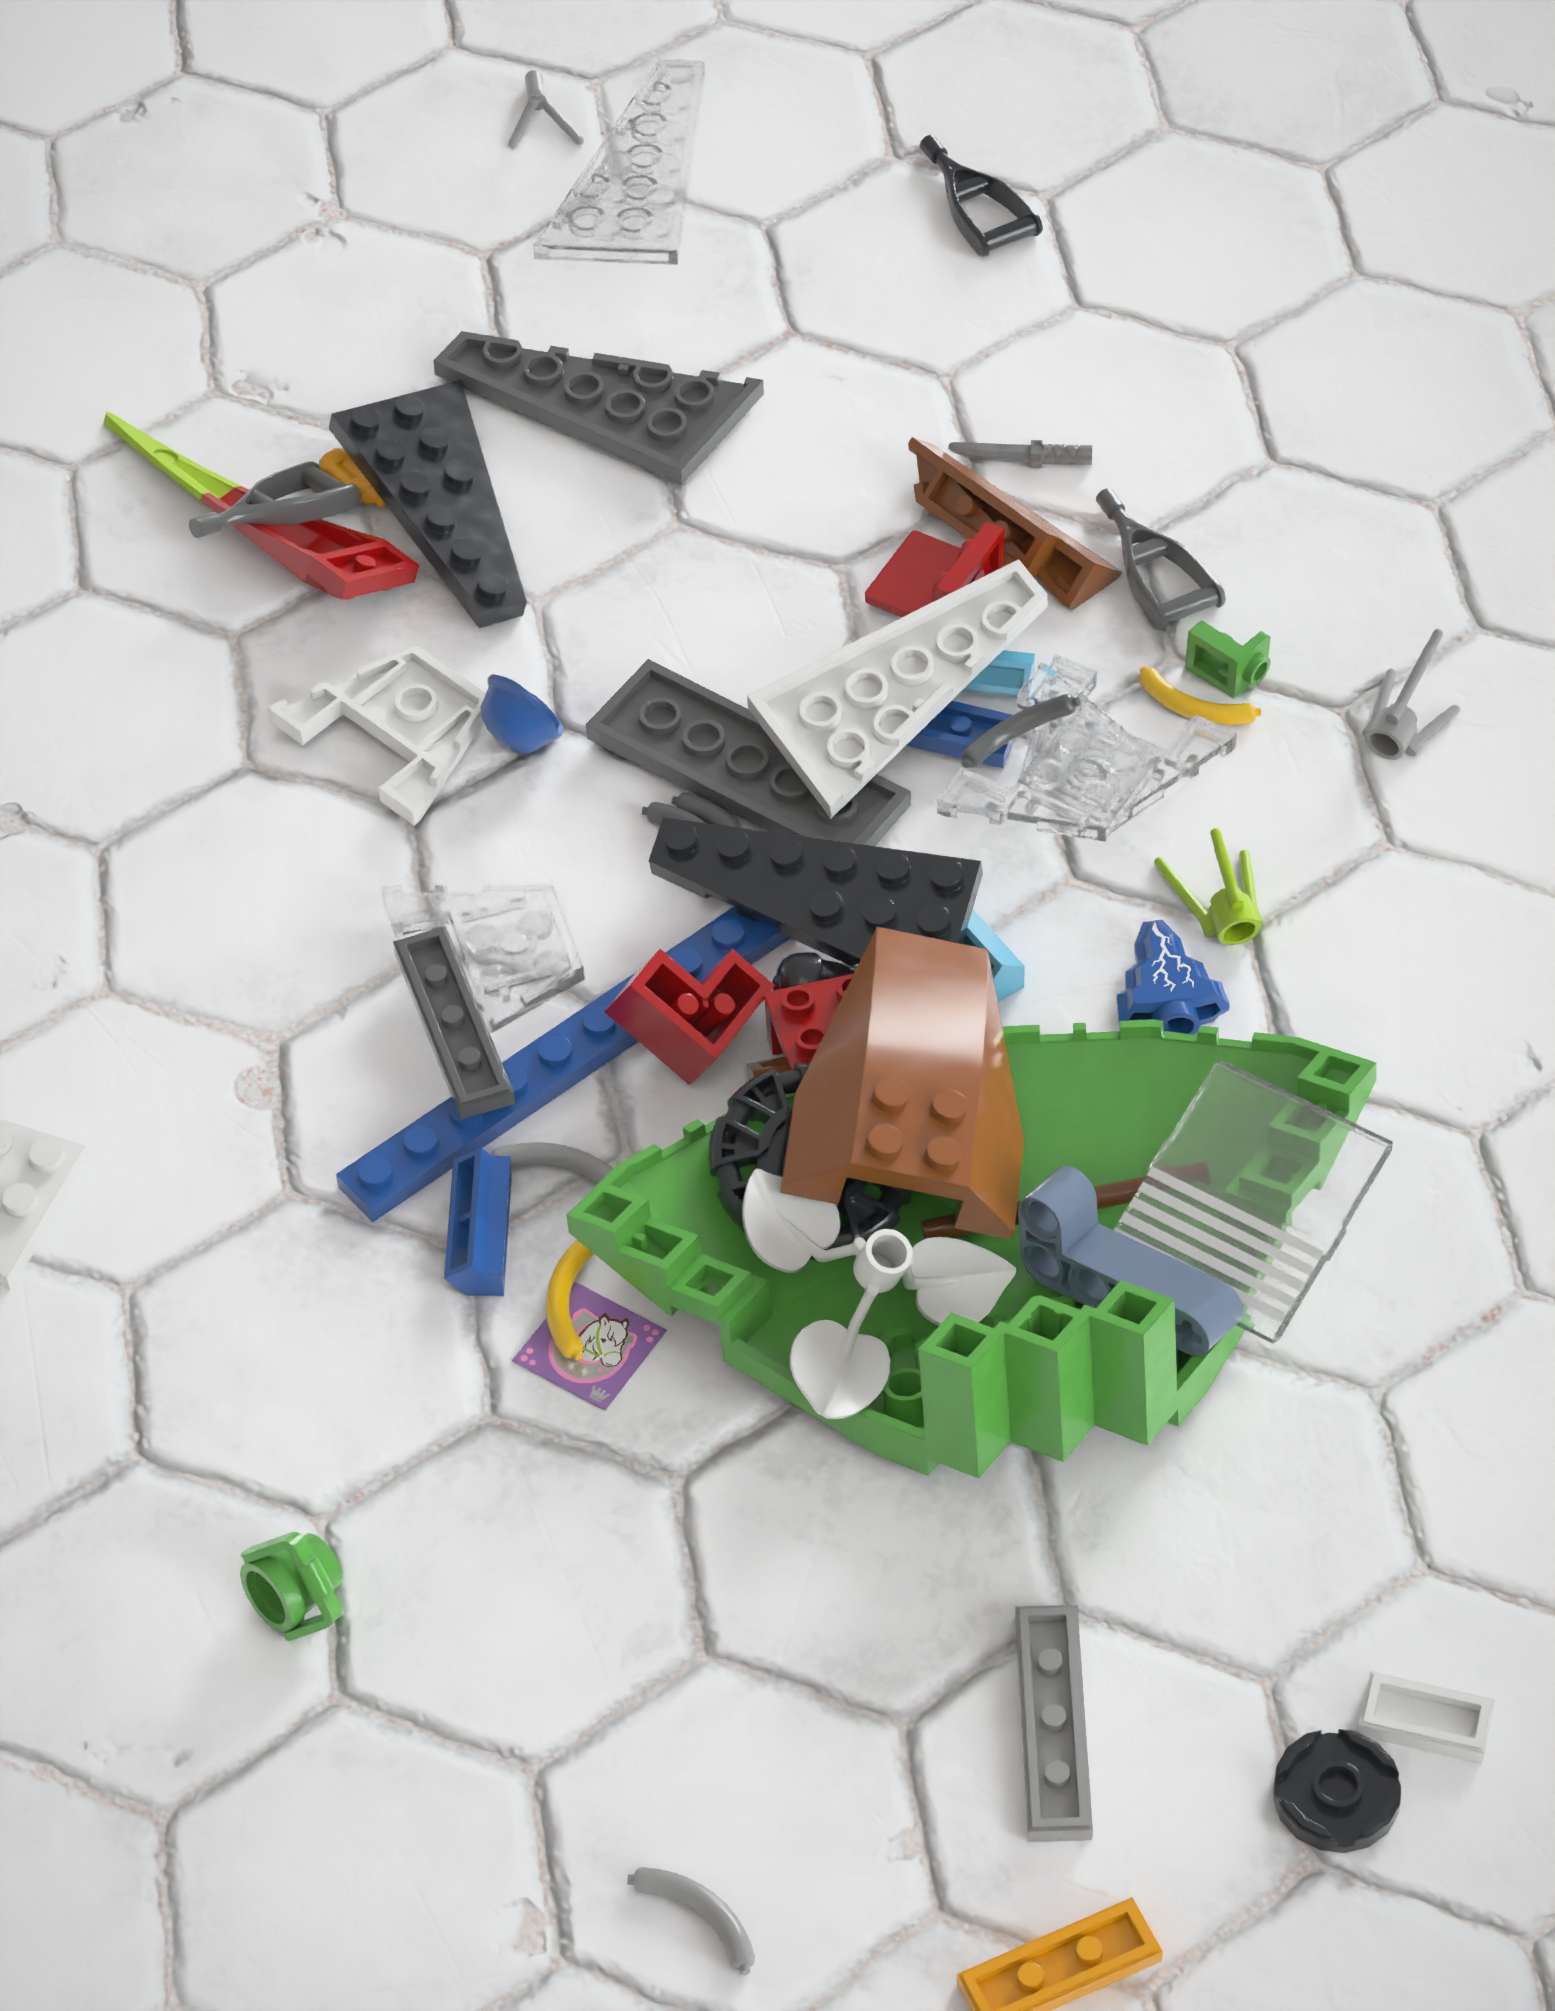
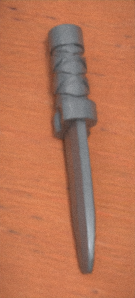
(1035, 454)

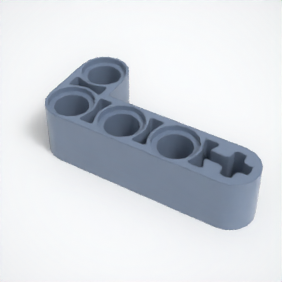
(1085, 1261)

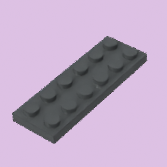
(730, 759)

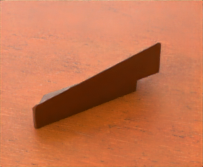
(969, 500)

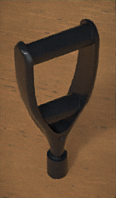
(965, 183)

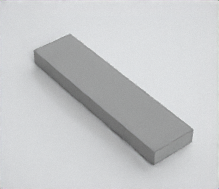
(1053, 1724)

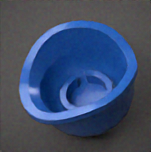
(518, 716)

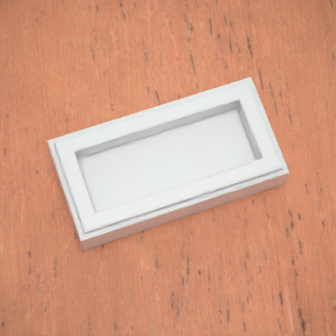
(1426, 1717)

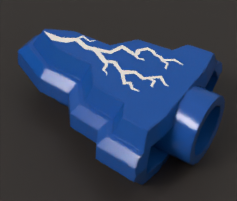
(1169, 984)

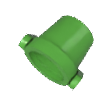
(289, 1579)

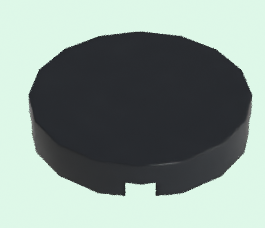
(1337, 1790)

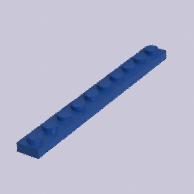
(537, 1077)

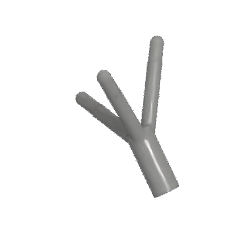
(536, 101)

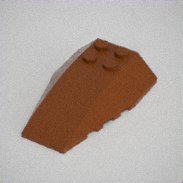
(913, 1086)

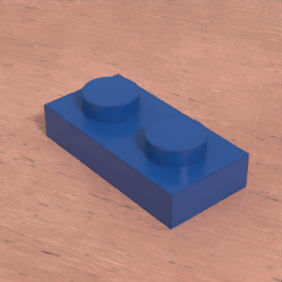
(957, 728)

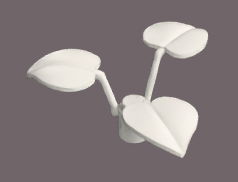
(834, 1364)

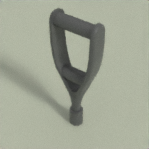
(260, 507)
(1153, 546)

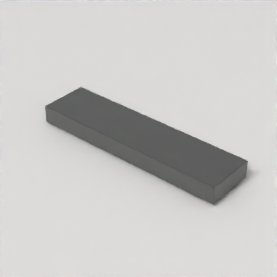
(453, 1023)

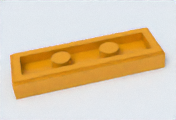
(1064, 1963)

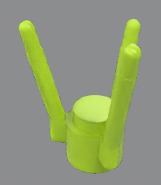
(1232, 913)

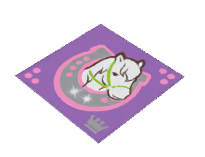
(612, 1351)

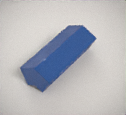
(478, 1223)

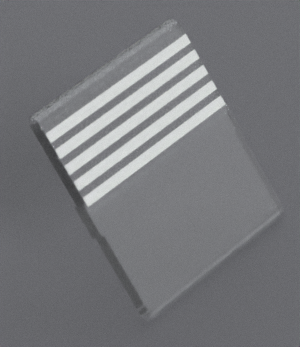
(1255, 1192)

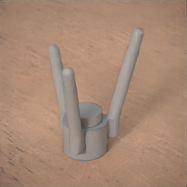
(1394, 728)

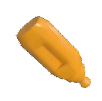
(341, 466)

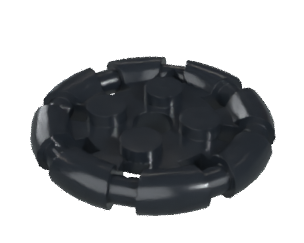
(738, 1146)

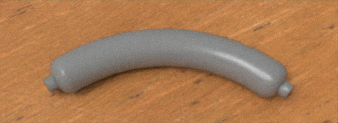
(555, 1155)
(706, 1904)

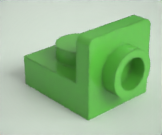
(1224, 661)

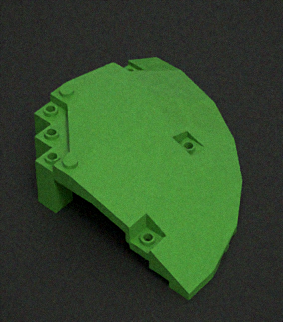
(1039, 1361)

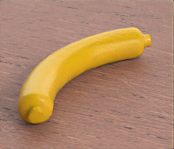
(1188, 706)
(558, 1300)

